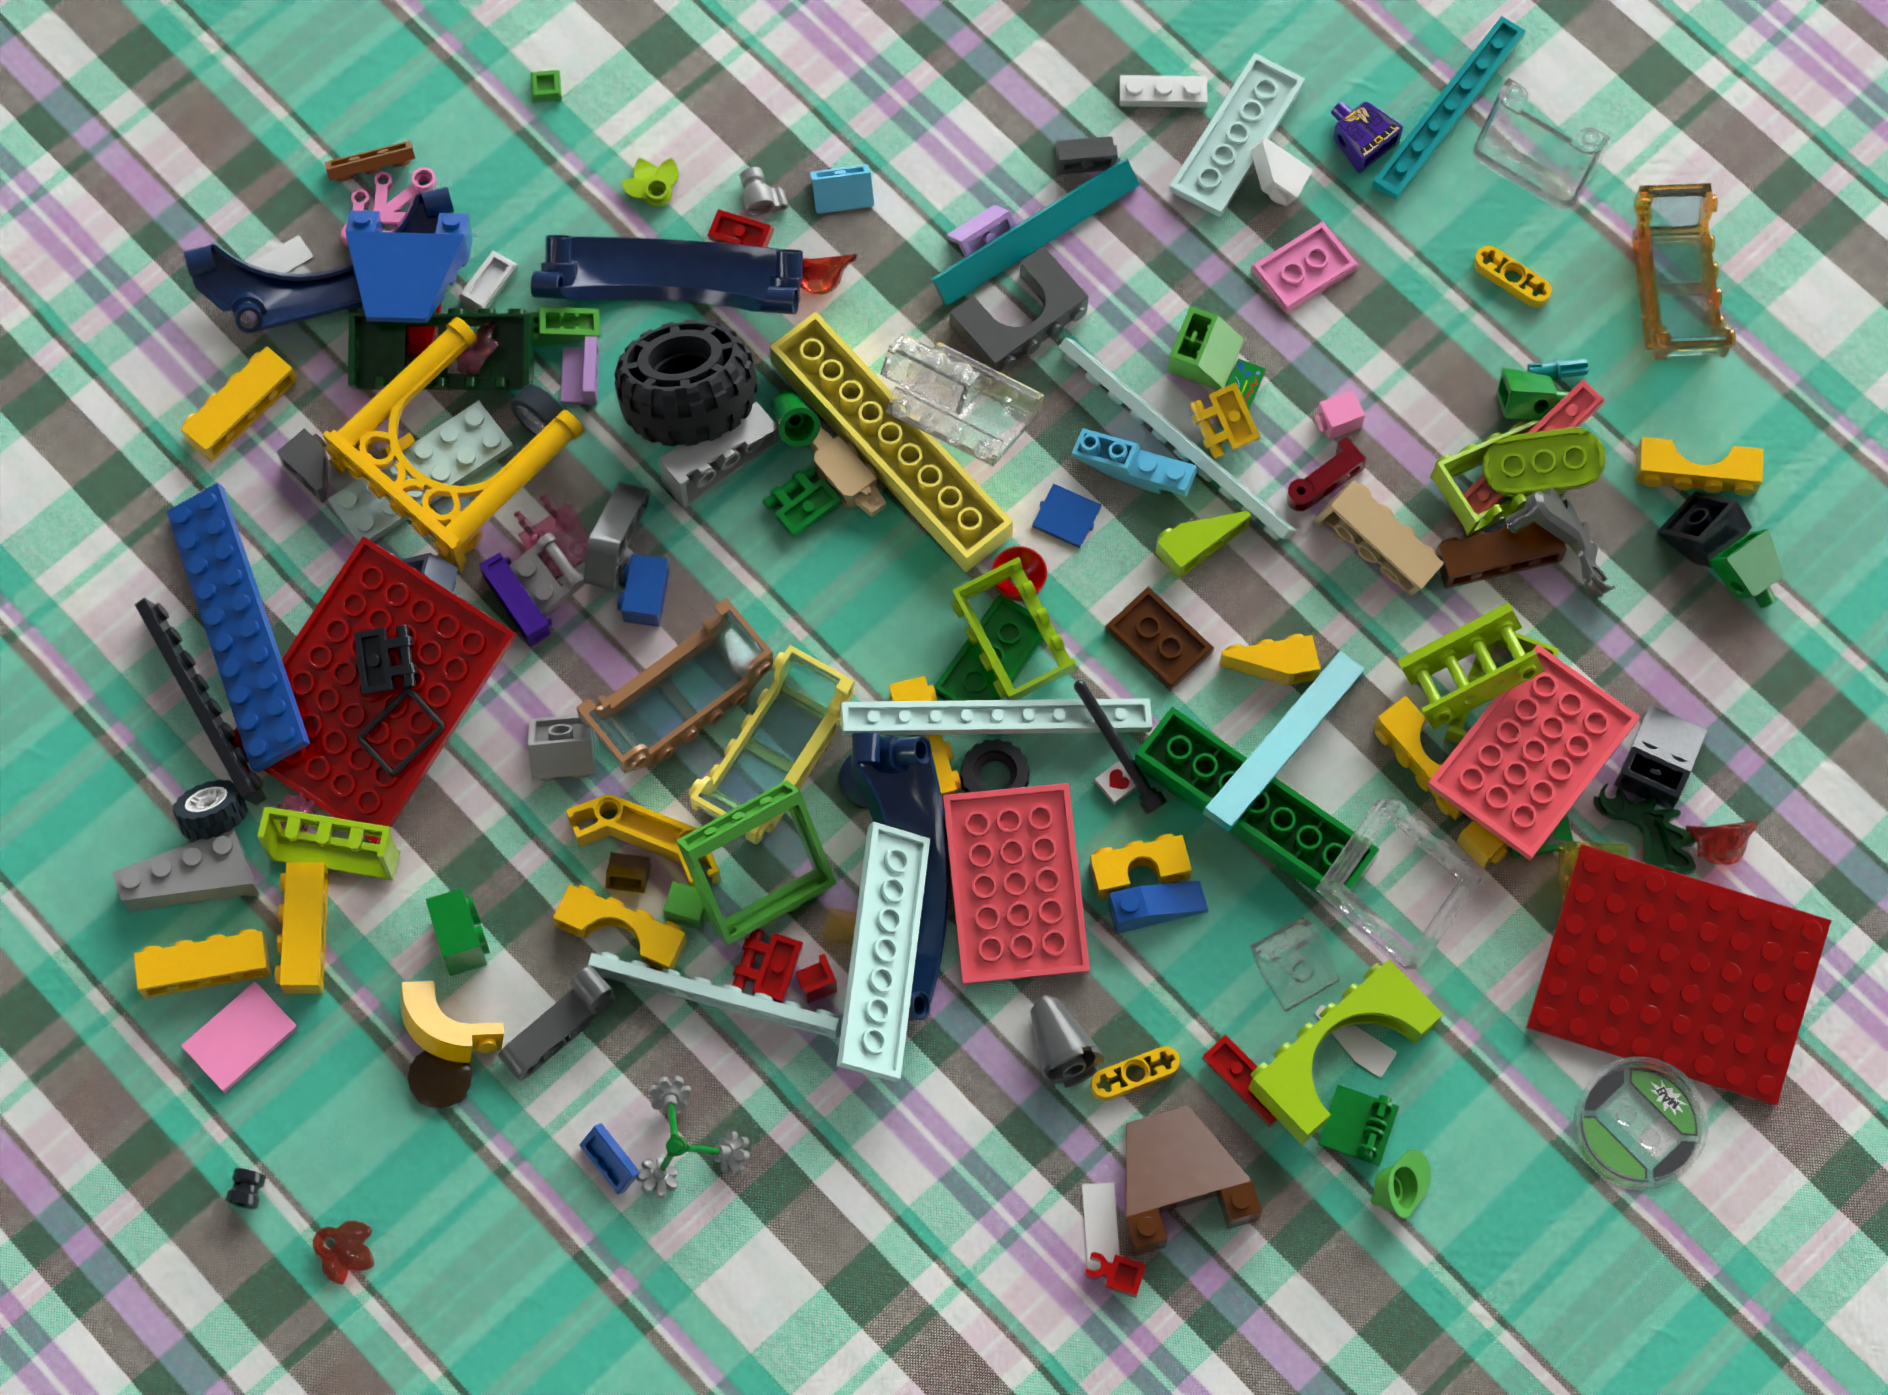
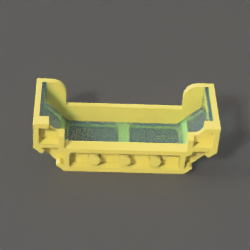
(779, 739)

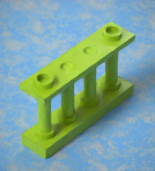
(1459, 644)

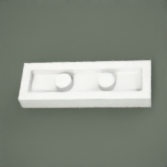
(1163, 91)

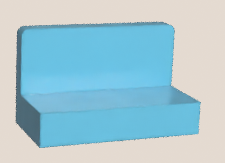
(842, 189)

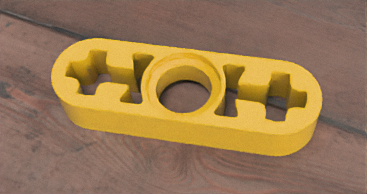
(1509, 264)
(1160, 1072)

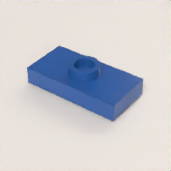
(609, 1158)

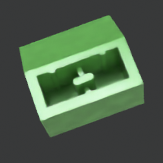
(1205, 349)

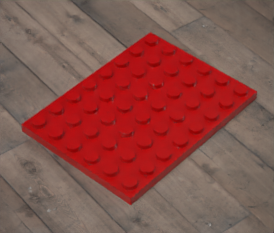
(454, 658)
(1679, 973)

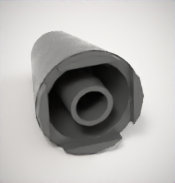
(1062, 1045)

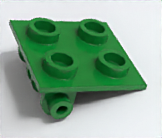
(1359, 1124)

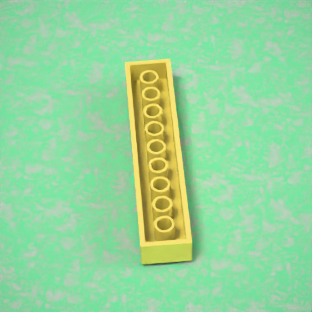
(903, 456)

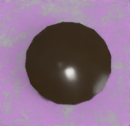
(438, 1081)

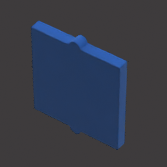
(1066, 515)

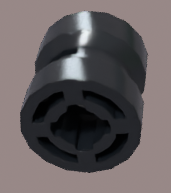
(245, 1188)

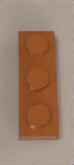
(370, 161)

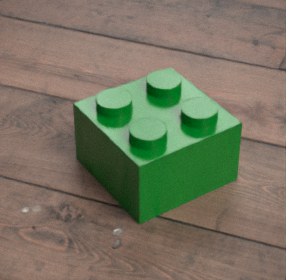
(455, 927)

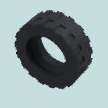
(994, 751)

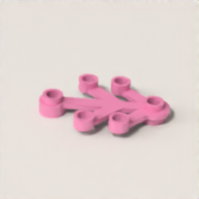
(389, 210)

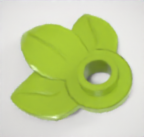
(652, 179)

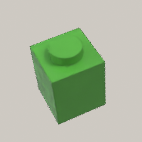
(685, 906)

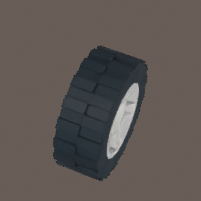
(209, 809)

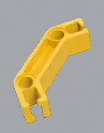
(638, 827)

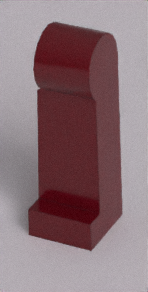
(1327, 478)

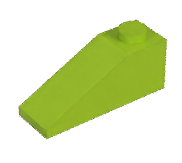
(1197, 540)

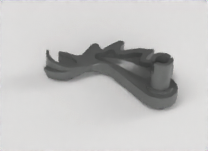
(1562, 521)

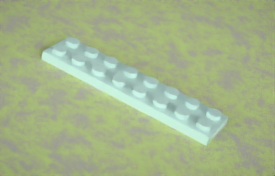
(883, 952)

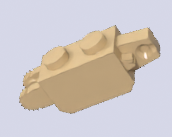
(846, 473)

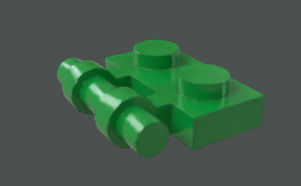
(806, 508)

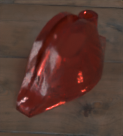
(825, 273)
(1722, 843)

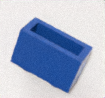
(644, 590)

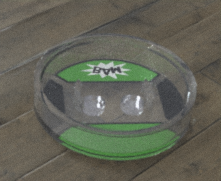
(1640, 1123)

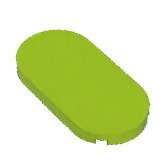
(1544, 460)

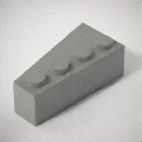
(697, 469)

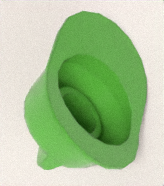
(1403, 1184)

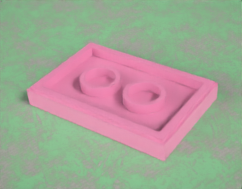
(1304, 267)
(239, 1037)

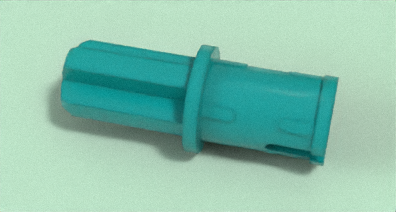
(1559, 370)

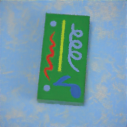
(1248, 378)

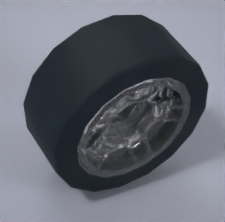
(535, 408)

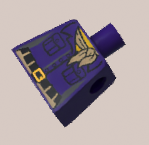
(1364, 133)

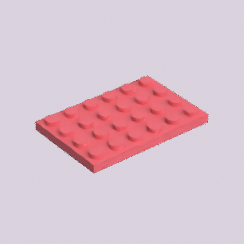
(1533, 754)
(1016, 884)

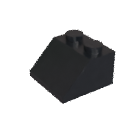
(1705, 527)

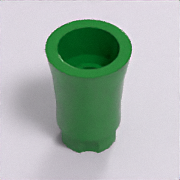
(795, 421)

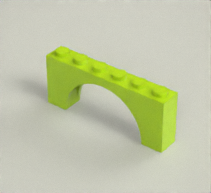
(1382, 999)

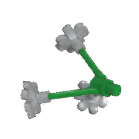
(660, 1175)

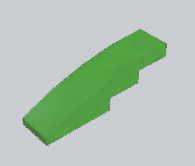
(564, 325)

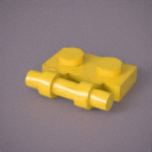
(1234, 417)

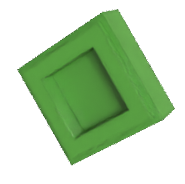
(546, 86)

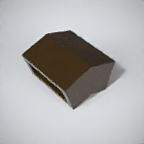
(628, 872)

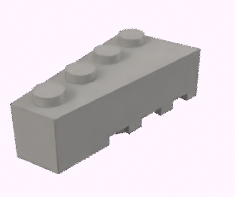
(188, 875)

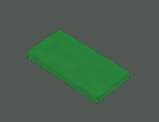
(1014, 642)

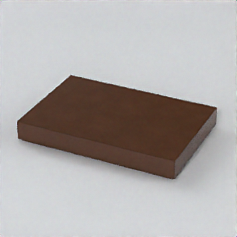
(1159, 638)

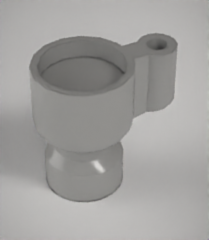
(759, 197)

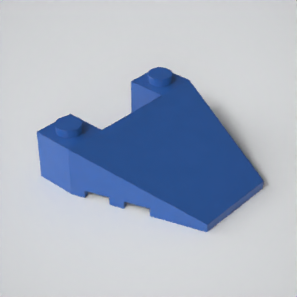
(405, 273)

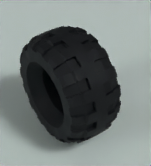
(685, 383)

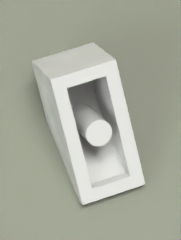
(1279, 172)

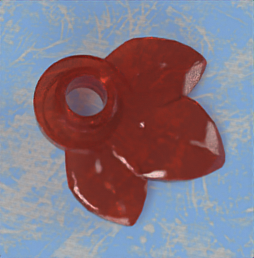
(349, 1251)

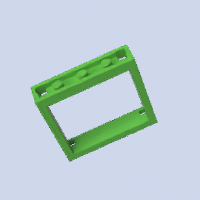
(735, 824)

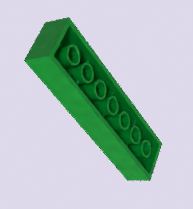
(1277, 824)

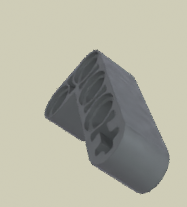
(614, 534)
(559, 1025)

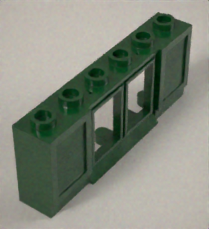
(379, 351)

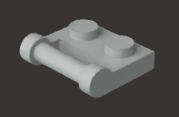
(538, 578)

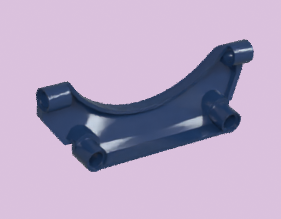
(292, 297)

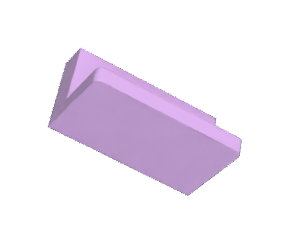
(982, 229)
(580, 373)

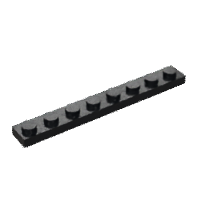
(204, 707)

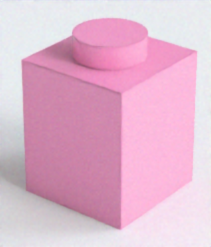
(1340, 415)

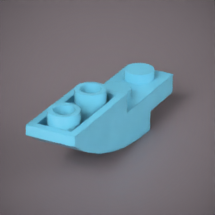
(1134, 466)

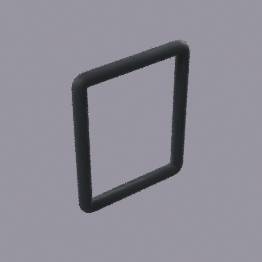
(416, 751)

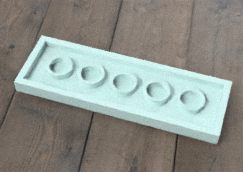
(1244, 118)
(445, 455)

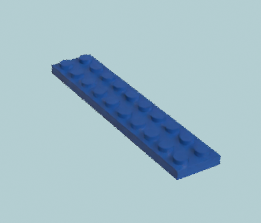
(238, 628)

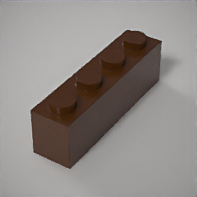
(1497, 554)

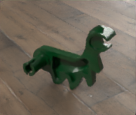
(1660, 838)

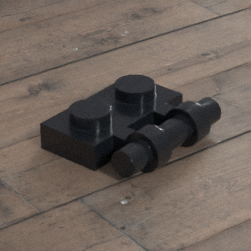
(375, 660)

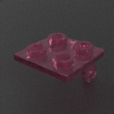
(565, 527)

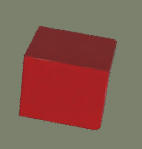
(817, 980)

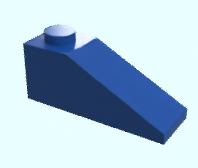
(1155, 904)

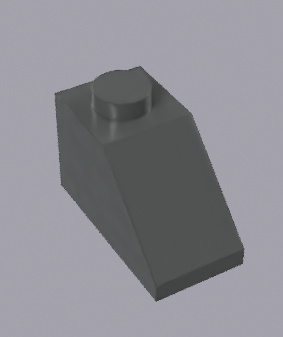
(308, 462)

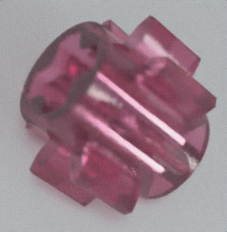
(299, 804)

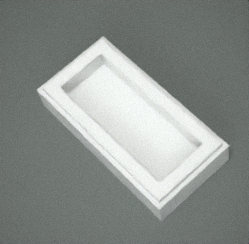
(488, 281)

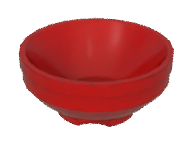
(1032, 565)

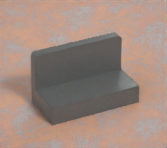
(1085, 155)

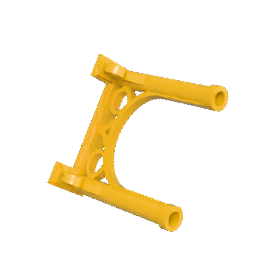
(355, 439)

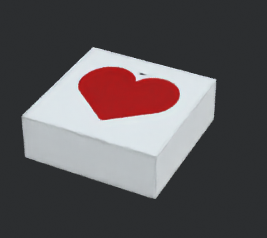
(1115, 783)

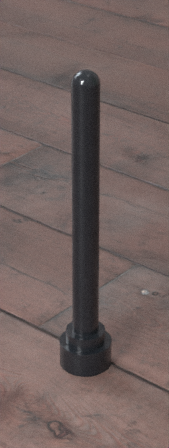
(1150, 797)

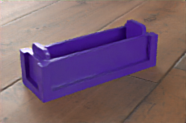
(515, 599)

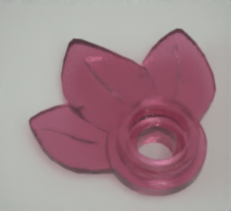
(474, 356)

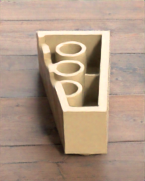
(1380, 537)

